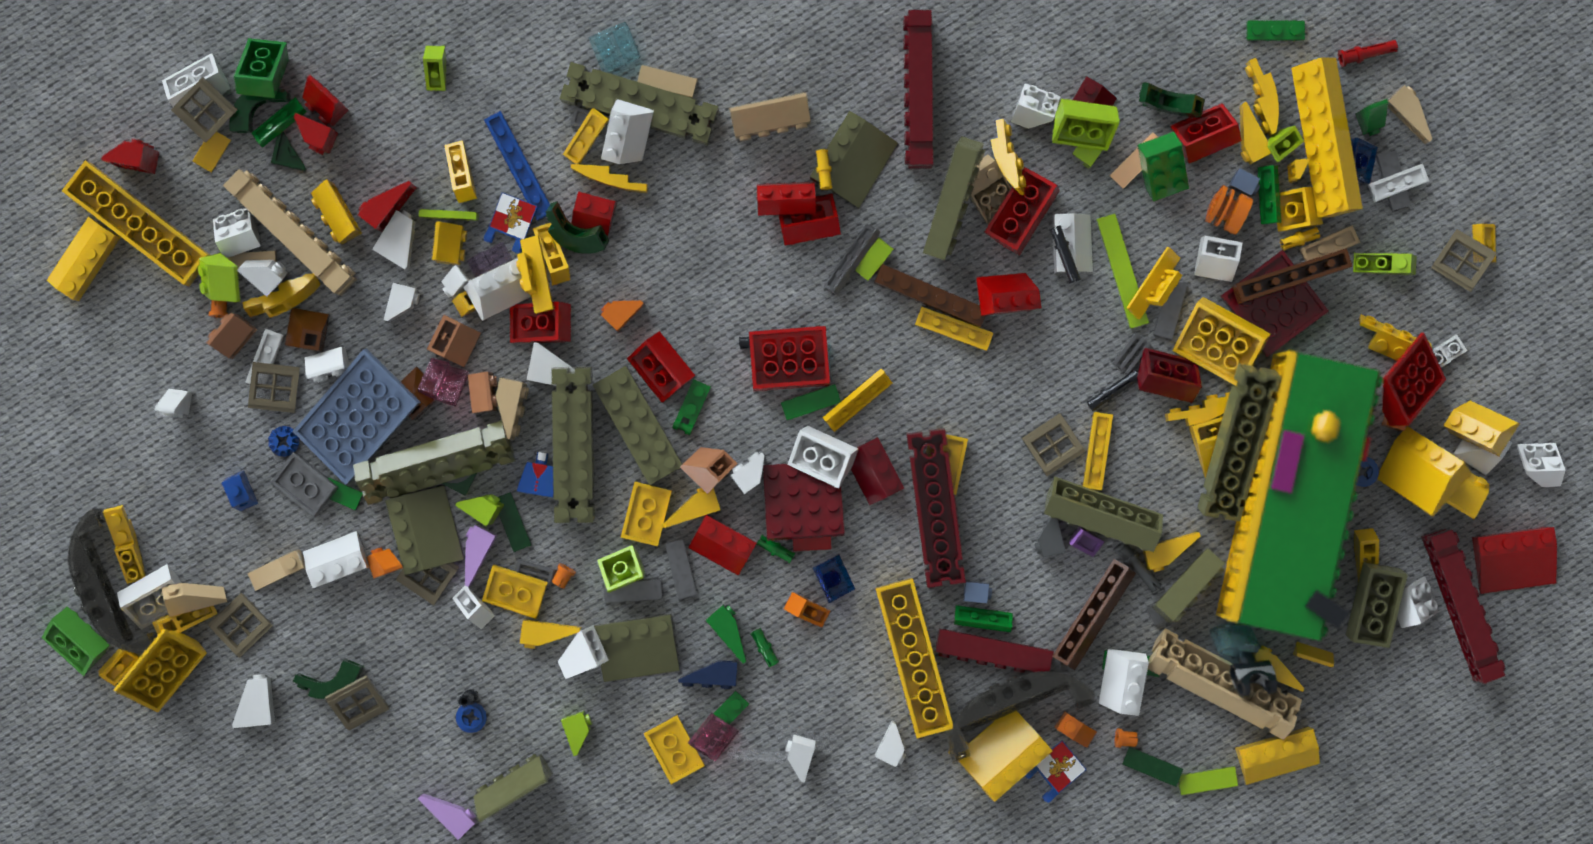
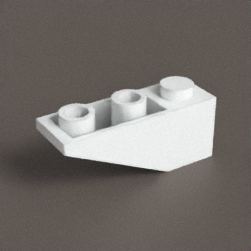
(174, 403)

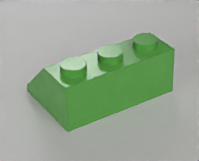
(75, 640)

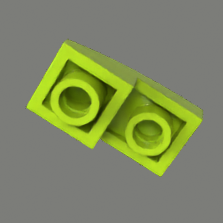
(874, 258)

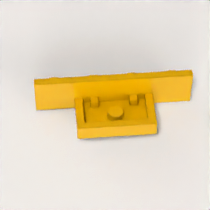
(534, 274)
(1157, 284)
(1387, 339)

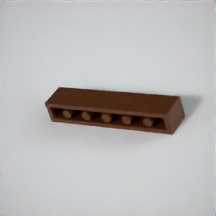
(1292, 276)
(929, 295)
(1094, 614)

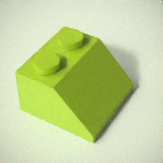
(219, 278)
(621, 568)

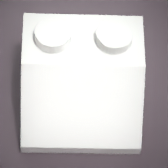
(263, 274)

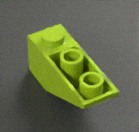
(1385, 263)

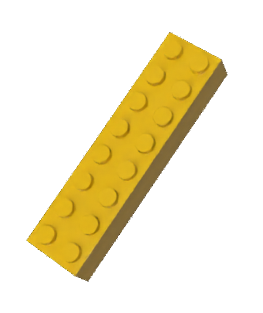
(1326, 137)
(135, 222)
(914, 658)

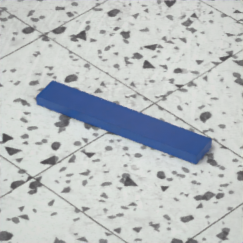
(517, 163)

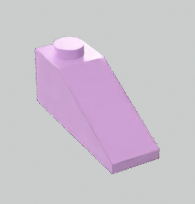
(477, 548)
(452, 816)

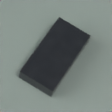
(1326, 609)

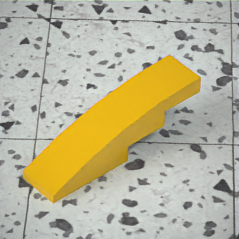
(602, 175)

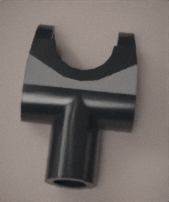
(1252, 671)

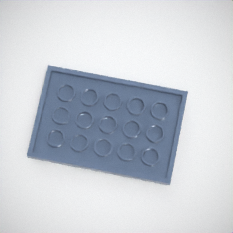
(356, 416)

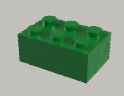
(261, 68)
(1163, 166)

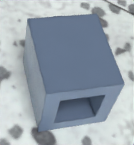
(1244, 183)
(977, 592)

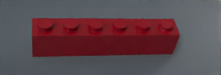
(994, 651)

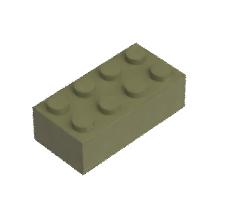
(1188, 585)
(1376, 605)

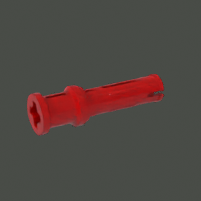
(1358, 54)

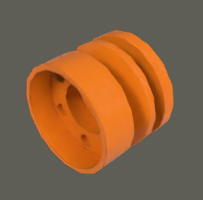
(1230, 210)

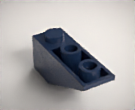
(716, 673)

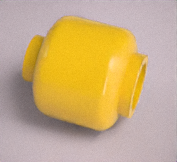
(1326, 426)

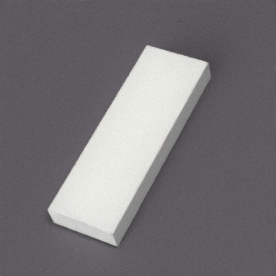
(1398, 182)
(267, 349)

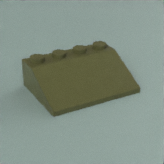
(856, 158)
(424, 530)
(638, 647)
(511, 787)

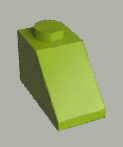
(435, 68)
(1284, 142)
(482, 508)
(576, 730)

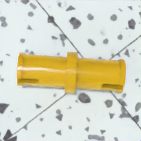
(824, 169)
(1299, 238)

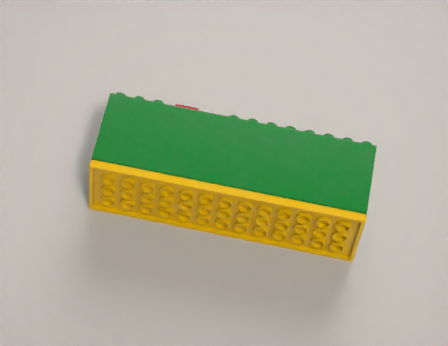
(1295, 539)

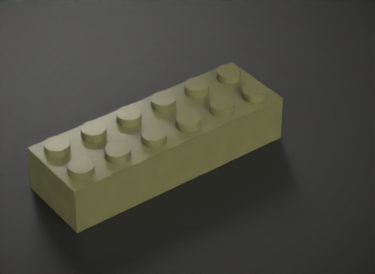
(952, 200)
(638, 425)
(1103, 514)

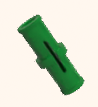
(776, 549)
(764, 647)

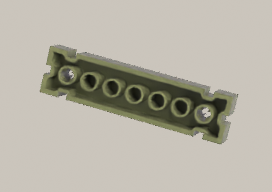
(671, 110)
(1239, 442)
(573, 445)
(434, 463)

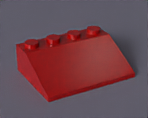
(789, 358)
(1411, 383)
(1516, 559)

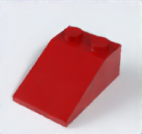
(323, 101)
(382, 207)
(544, 327)

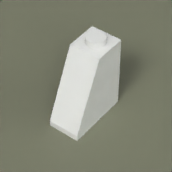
(397, 239)
(541, 364)
(583, 653)
(256, 703)

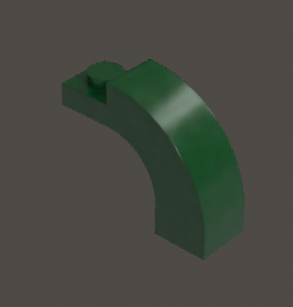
(1170, 102)
(246, 106)
(574, 238)
(347, 674)

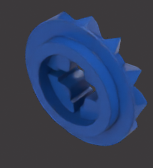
(283, 450)
(1372, 473)
(476, 724)

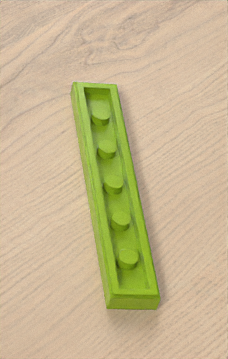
(1120, 265)

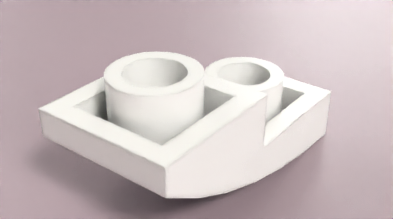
(1449, 350)

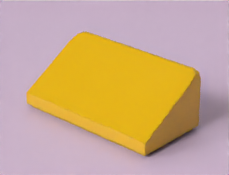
(211, 151)
(1296, 169)
(1485, 235)
(1314, 654)
(118, 666)

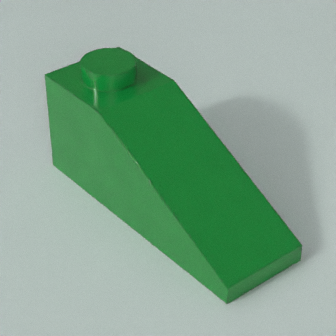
(1373, 117)
(726, 627)

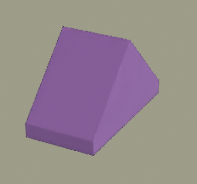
(1086, 541)

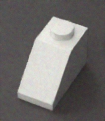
(454, 282)
(400, 301)
(473, 607)
(891, 747)
(800, 754)

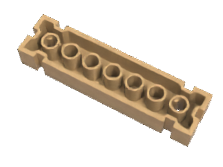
(287, 229)
(1210, 679)

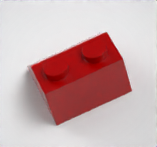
(316, 135)
(593, 211)

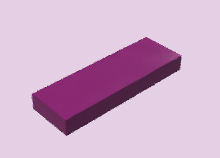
(1287, 461)

